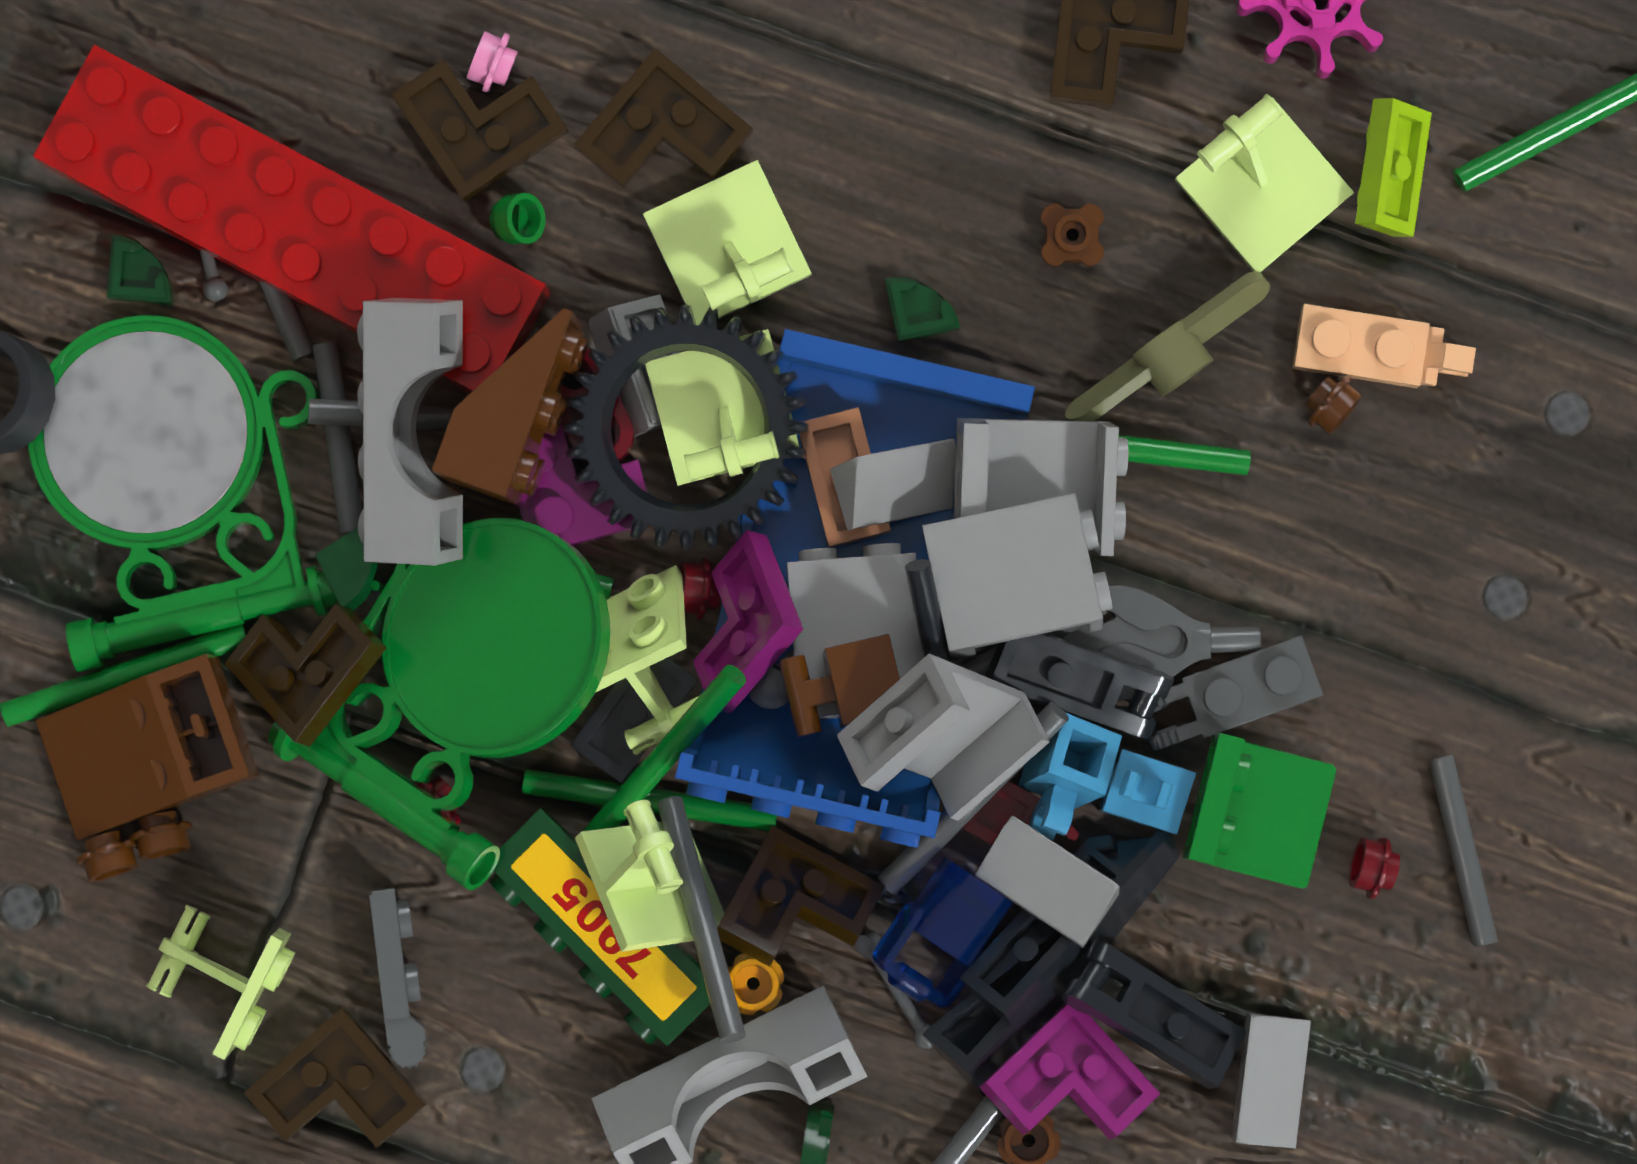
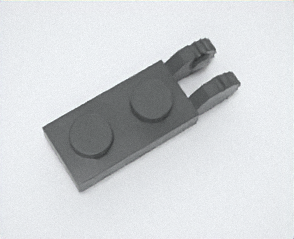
(1242, 691)
(397, 980)

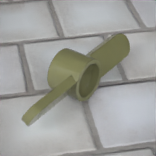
(1174, 353)

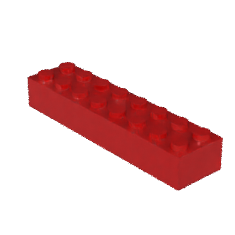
(277, 211)

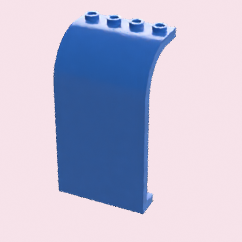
(757, 748)

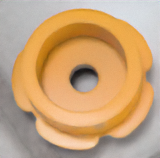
(766, 995)

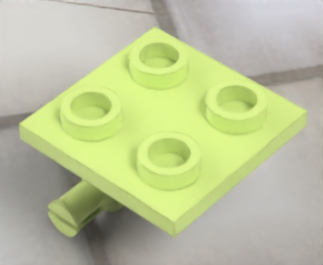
(1263, 183)
(727, 243)
(710, 414)
(645, 629)
(640, 880)
(267, 974)

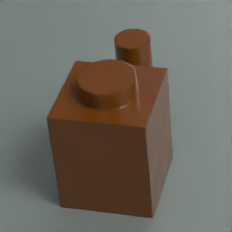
(855, 679)

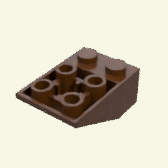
(501, 424)
(147, 746)

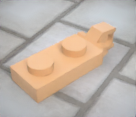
(1376, 348)

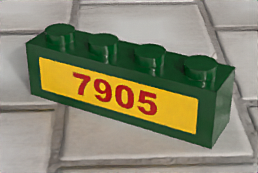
(549, 874)

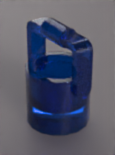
(953, 914)

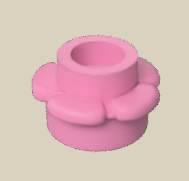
(492, 61)

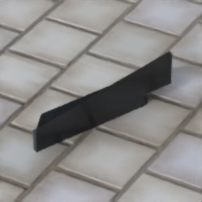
(1030, 963)

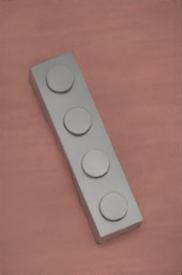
(406, 508)
(789, 1050)

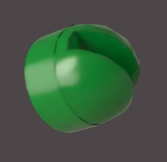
(517, 219)

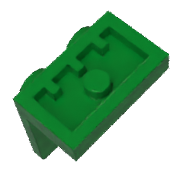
(1259, 811)

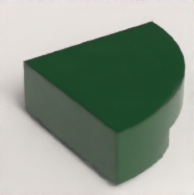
(137, 274)
(918, 310)
(347, 571)
(817, 1132)

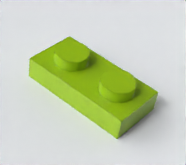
(1393, 167)

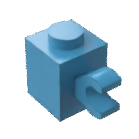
(1069, 773)
(1147, 791)

